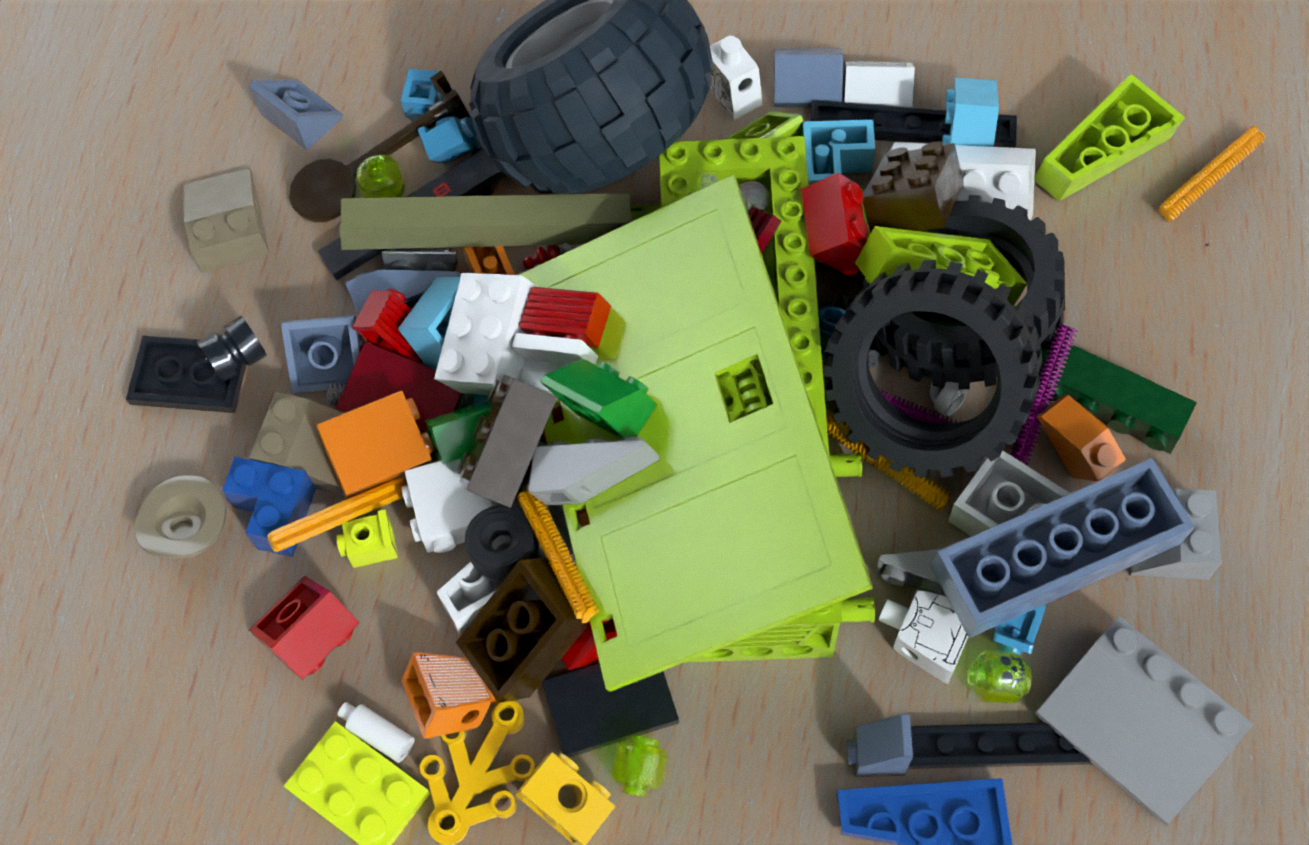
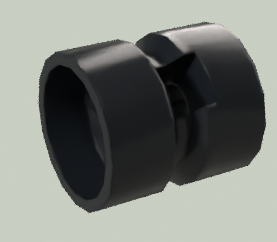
(232, 348)

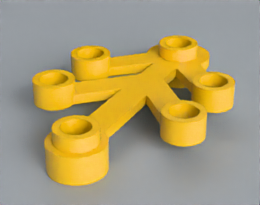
(474, 778)

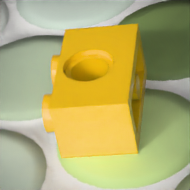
(541, 796)

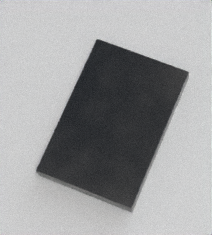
(180, 377)
(593, 717)

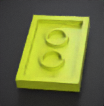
(356, 788)

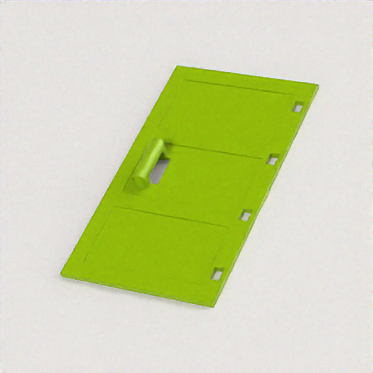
(736, 515)

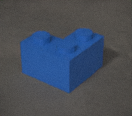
(272, 493)

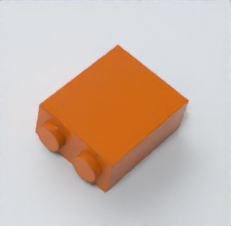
(375, 443)

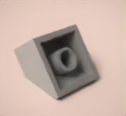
(1201, 550)

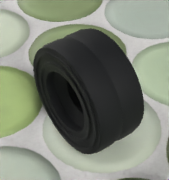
(490, 524)

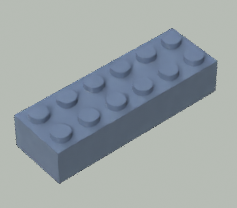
(1061, 547)

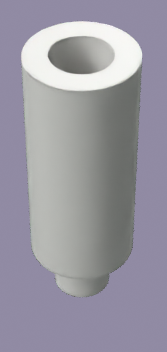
(377, 731)

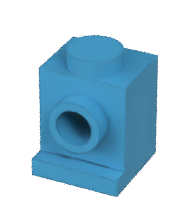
(418, 98)
(449, 139)

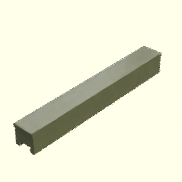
(480, 220)

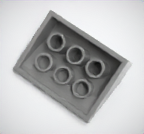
(1144, 720)

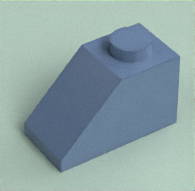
(881, 747)

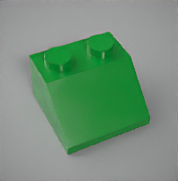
(602, 396)

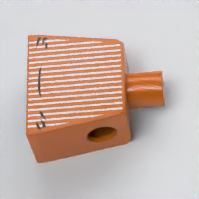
(445, 694)

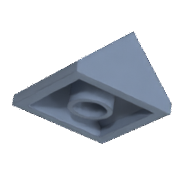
(807, 76)
(295, 109)
(320, 352)

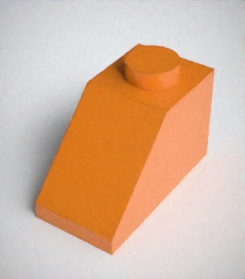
(1080, 440)

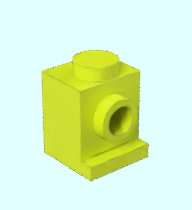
(377, 547)

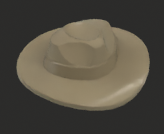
(180, 517)

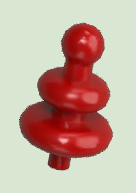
(541, 256)

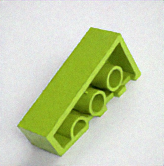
(1113, 134)
(894, 247)

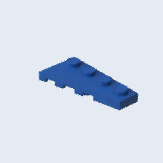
(928, 813)

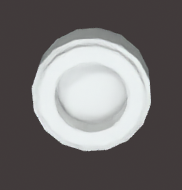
(949, 398)

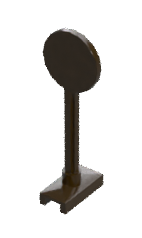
(322, 183)

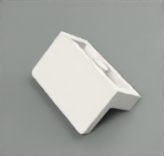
(879, 83)
(548, 354)

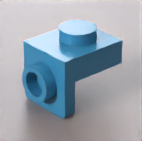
(1019, 632)

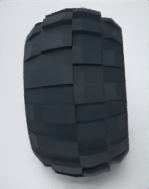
(589, 90)

